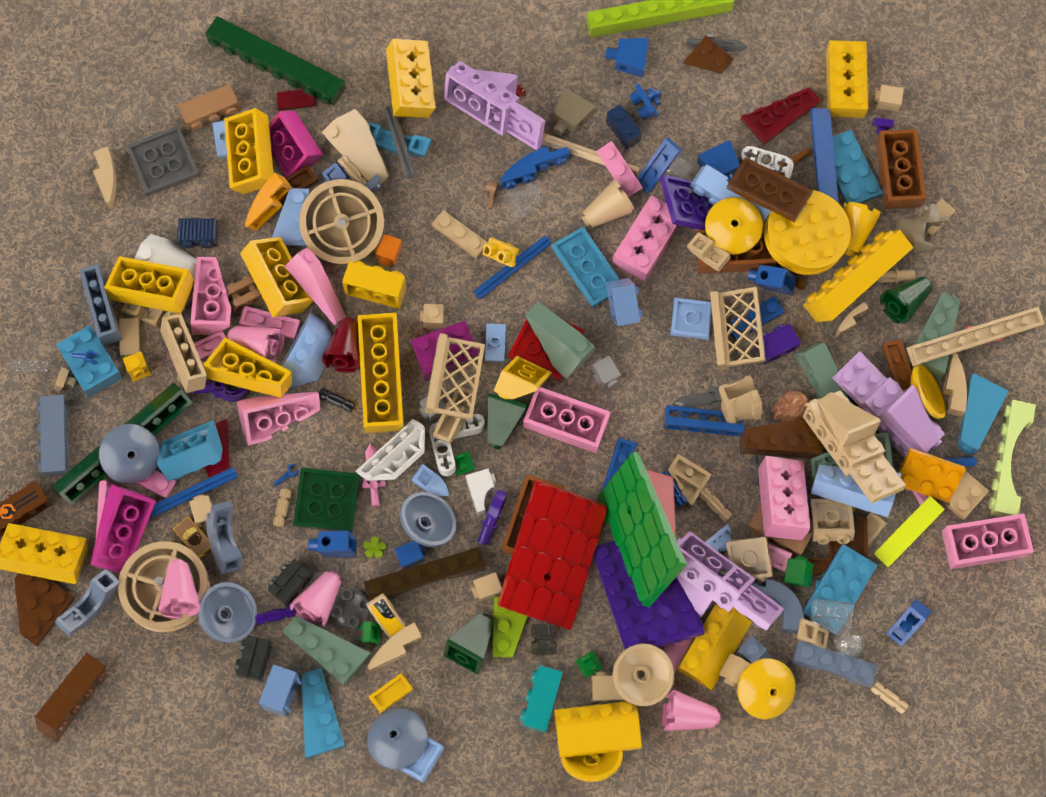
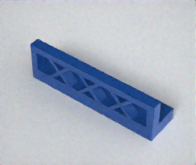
(702, 425)

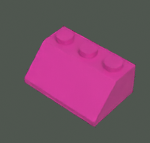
(292, 143)

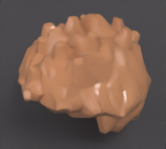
(790, 406)

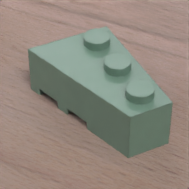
(819, 368)

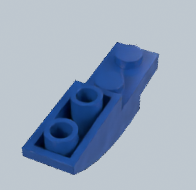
(526, 168)

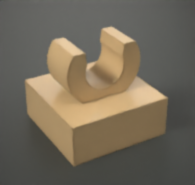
(64, 380)

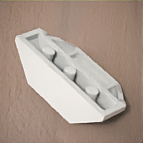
(396, 454)

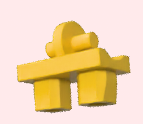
(501, 251)

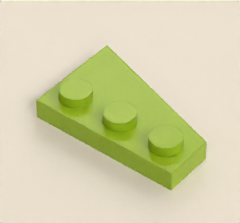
(506, 631)

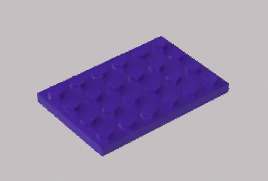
(663, 623)

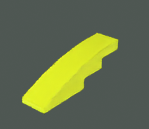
(909, 531)

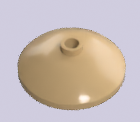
(657, 674)

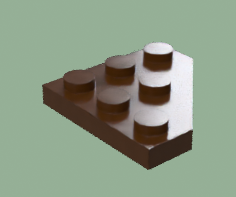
(39, 605)

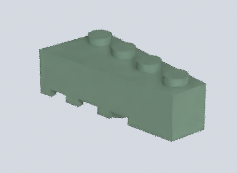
(940, 323)
(331, 652)

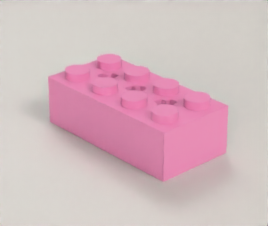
(651, 248)
(562, 408)
(783, 498)
(992, 530)

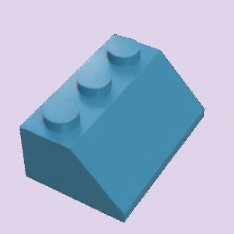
(190, 451)

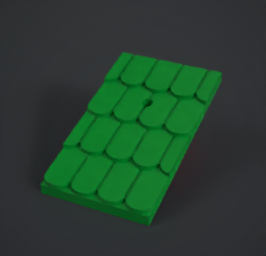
(644, 526)

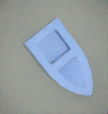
(429, 481)

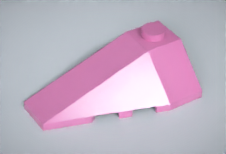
(313, 279)
(210, 302)
(268, 414)

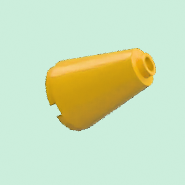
(861, 225)

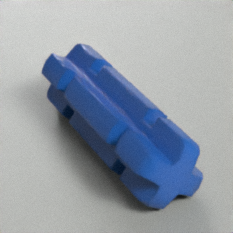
(680, 500)

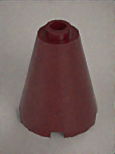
(343, 347)

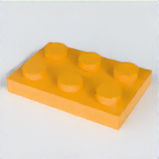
(931, 475)

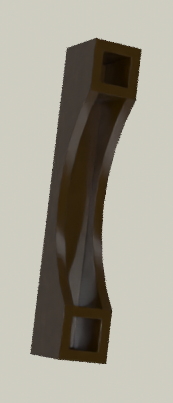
(445, 568)

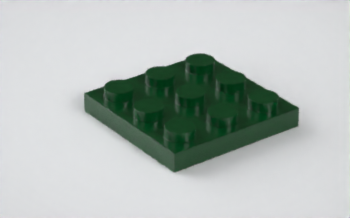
(326, 500)

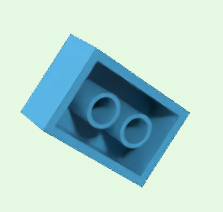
(90, 377)

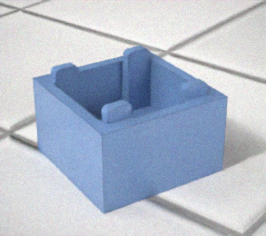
(623, 302)
(279, 690)

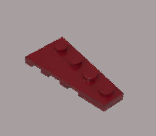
(775, 118)

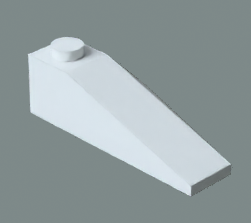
(165, 252)

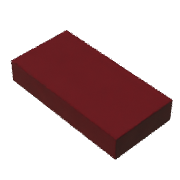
(294, 100)

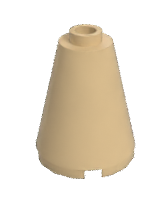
(608, 206)

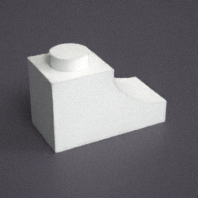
(480, 486)

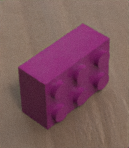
(425, 348)

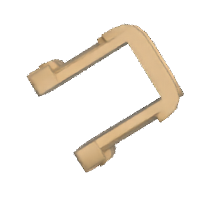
(740, 401)

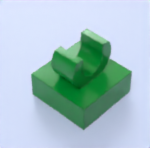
(463, 464)
(371, 633)
(588, 664)

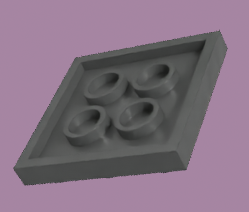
(162, 160)

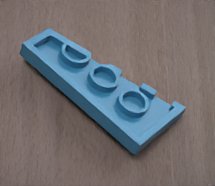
(319, 717)

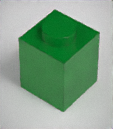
(799, 572)

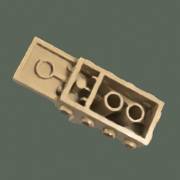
(851, 442)

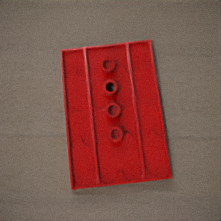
(558, 540)

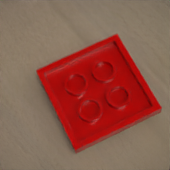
(529, 348)

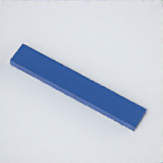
(823, 152)

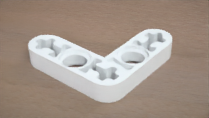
(775, 162)
(449, 454)

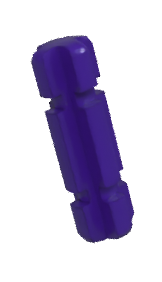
(274, 615)

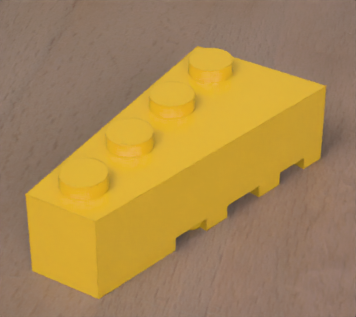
(245, 369)

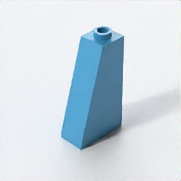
(981, 409)

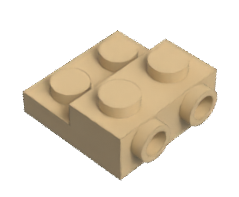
(831, 521)
(751, 556)

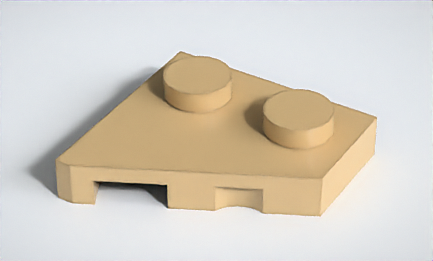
(688, 478)
(967, 496)

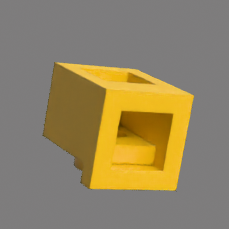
(136, 366)

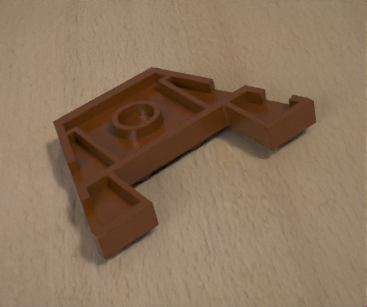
(859, 544)

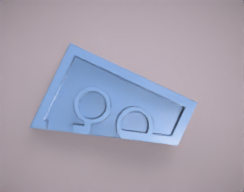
(288, 222)

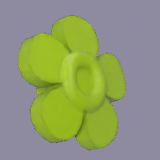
(374, 548)

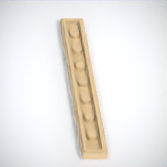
(975, 336)

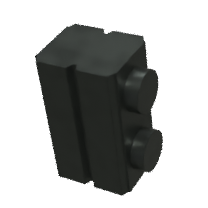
(289, 582)
(254, 658)

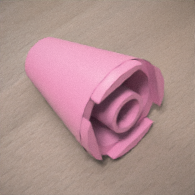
(260, 340)
(178, 591)
(318, 599)
(688, 713)

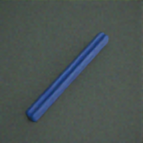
(507, 271)
(193, 491)

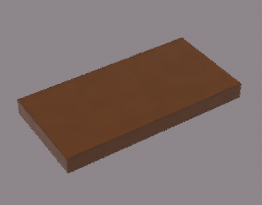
(769, 189)

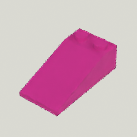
(120, 527)

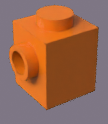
(388, 250)

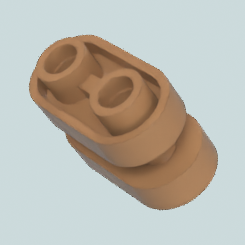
(235, 290)

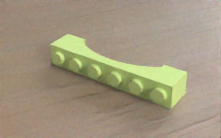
(1005, 500)

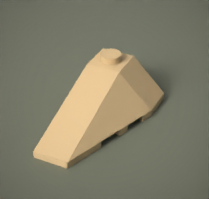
(353, 138)

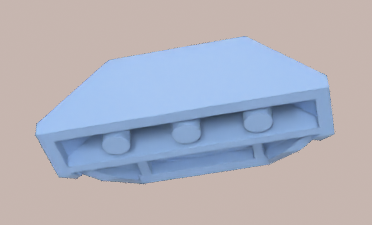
(306, 351)

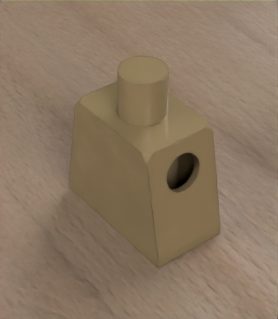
(571, 112)

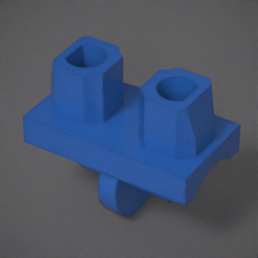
(640, 95)

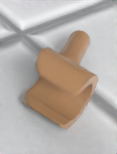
(492, 188)

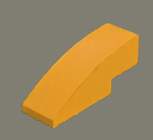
(267, 201)

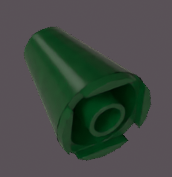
(905, 299)

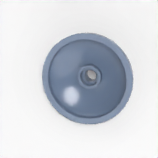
(116, 446)
(433, 514)
(239, 611)
(405, 747)

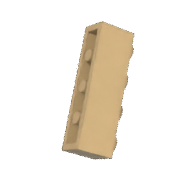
(183, 353)

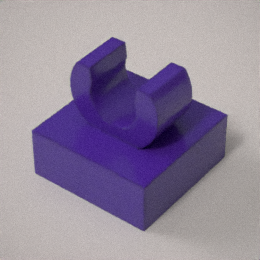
(882, 124)

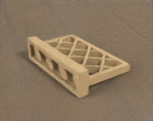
(721, 330)
(437, 375)

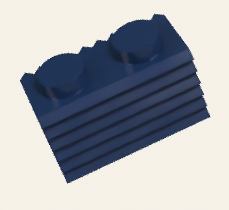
(623, 127)
(197, 232)

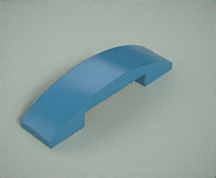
(416, 145)

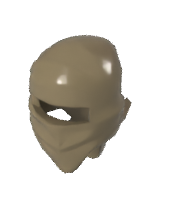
(917, 228)

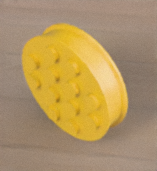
(814, 239)

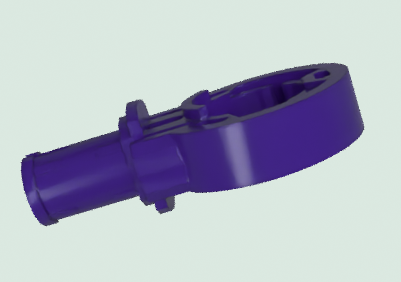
(219, 391)
(492, 517)

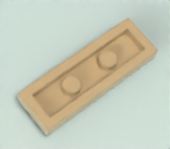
(459, 234)

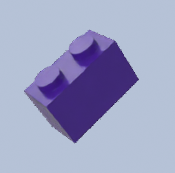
(779, 343)

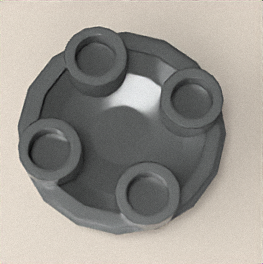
(350, 609)

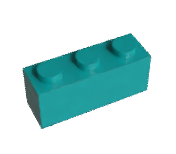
(541, 698)

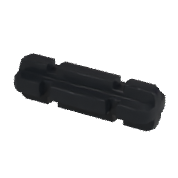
(336, 400)

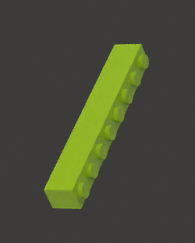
(650, 14)

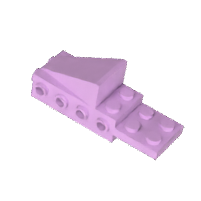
(493, 101)
(899, 410)
(707, 584)

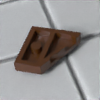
(709, 56)

